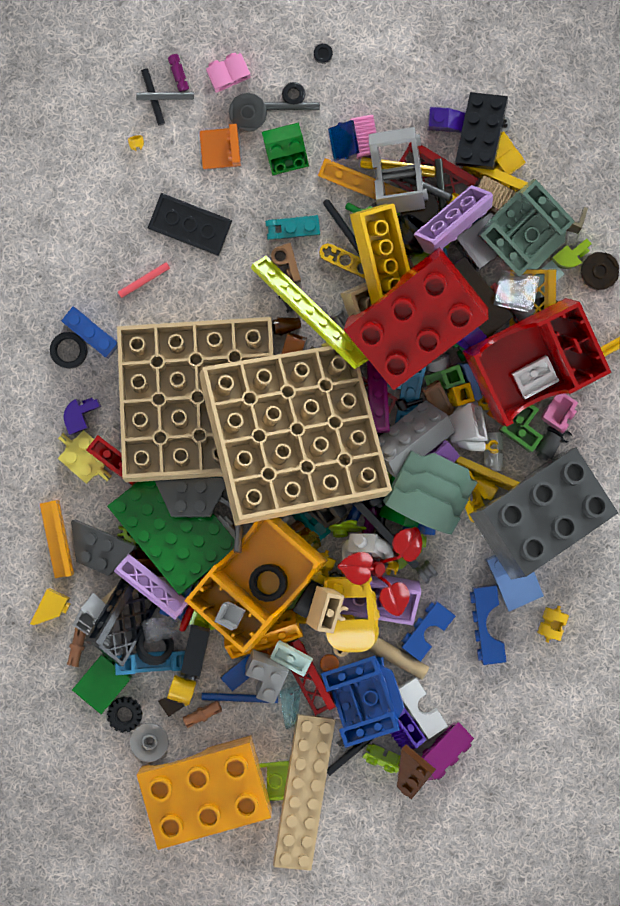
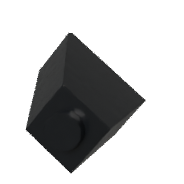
(195, 652)

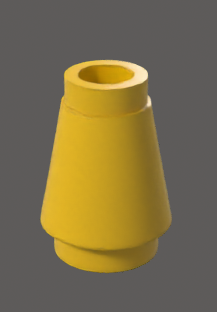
(486, 488)

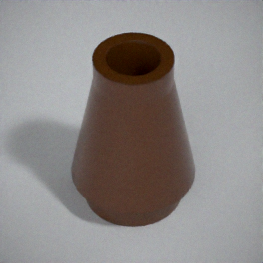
(285, 325)

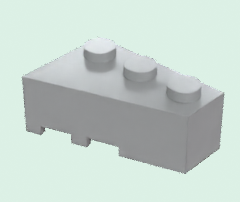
(89, 614)

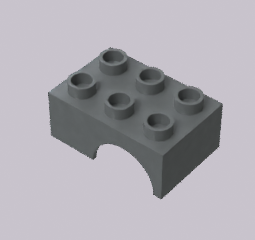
(544, 514)

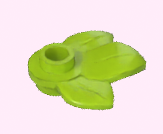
(341, 530)

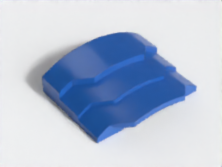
(365, 700)

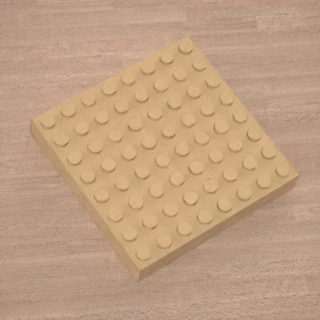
(161, 394)
(293, 434)

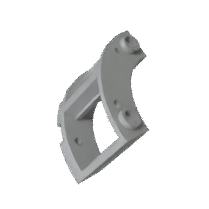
(403, 201)

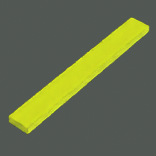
(309, 311)

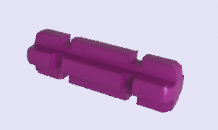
(178, 73)

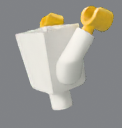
(470, 427)
(373, 545)

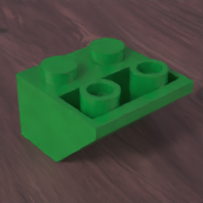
(285, 148)

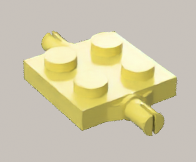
(81, 461)

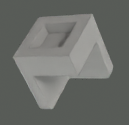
(229, 615)

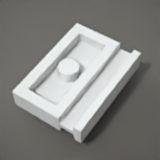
(535, 377)

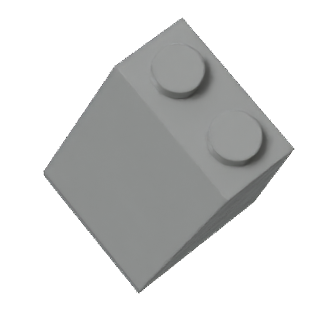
(473, 247)

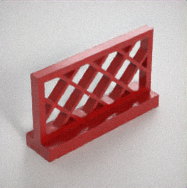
(448, 168)

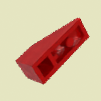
(107, 455)

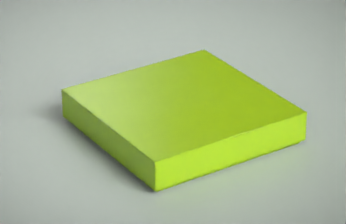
(276, 779)

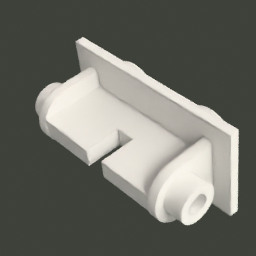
(494, 461)

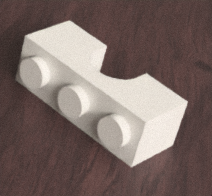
(429, 722)

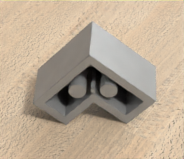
(268, 672)

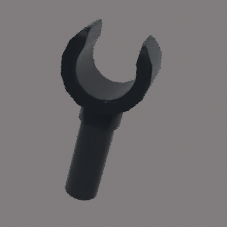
(402, 405)
(551, 429)

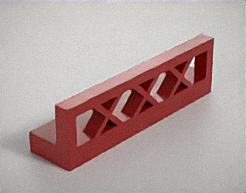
(316, 678)

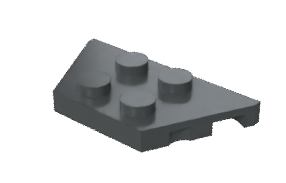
(191, 496)
(98, 548)

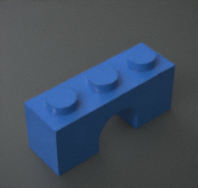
(90, 332)
(437, 616)

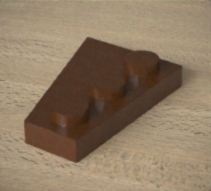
(412, 772)

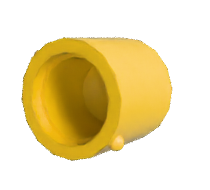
(181, 690)

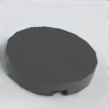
(248, 112)

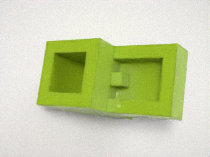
(568, 258)

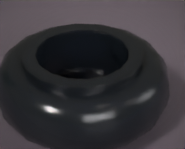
(293, 85)

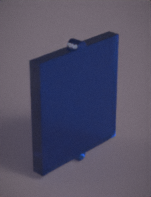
(343, 140)

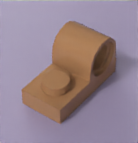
(292, 271)

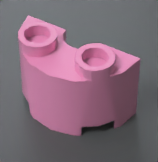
(559, 411)

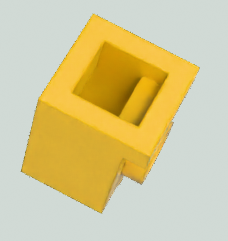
(457, 395)

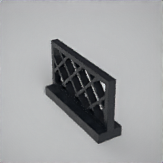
(113, 612)

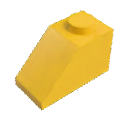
(51, 606)

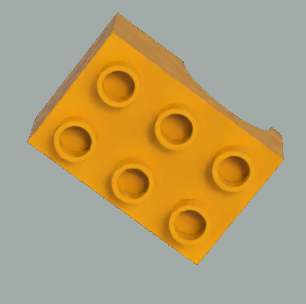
(265, 543)
(205, 793)

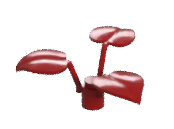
(361, 566)

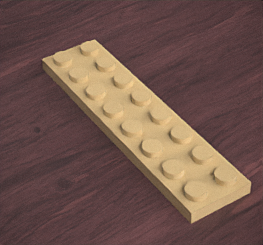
(304, 792)

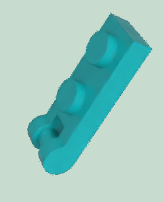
(293, 227)

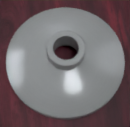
(146, 751)

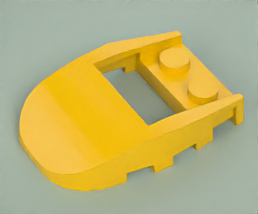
(354, 634)

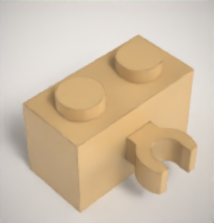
(326, 610)

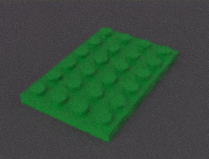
(178, 546)

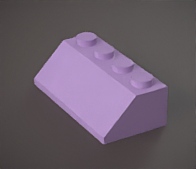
(454, 219)
(358, 606)

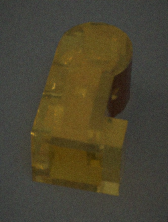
(306, 534)

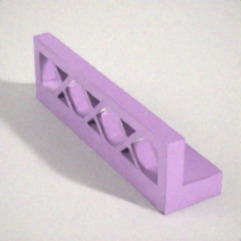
(151, 586)

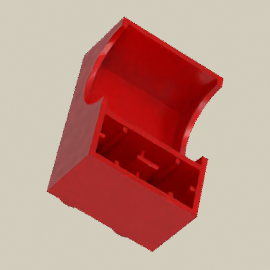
(417, 319)
(557, 332)

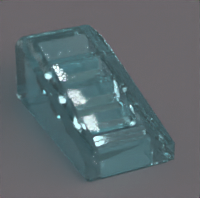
(290, 704)

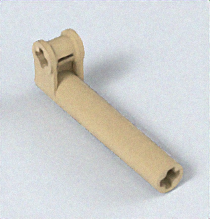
(396, 657)

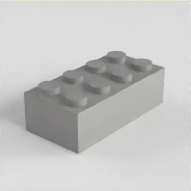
(416, 432)

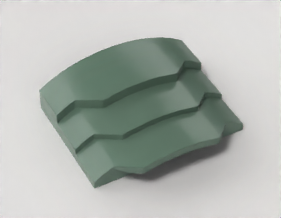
(527, 228)
(431, 491)

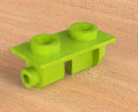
(375, 757)

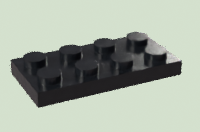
(481, 131)

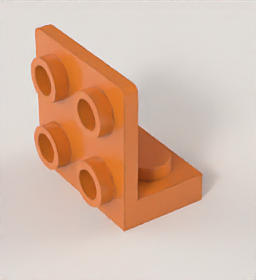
(220, 148)

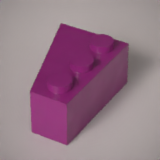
(447, 749)

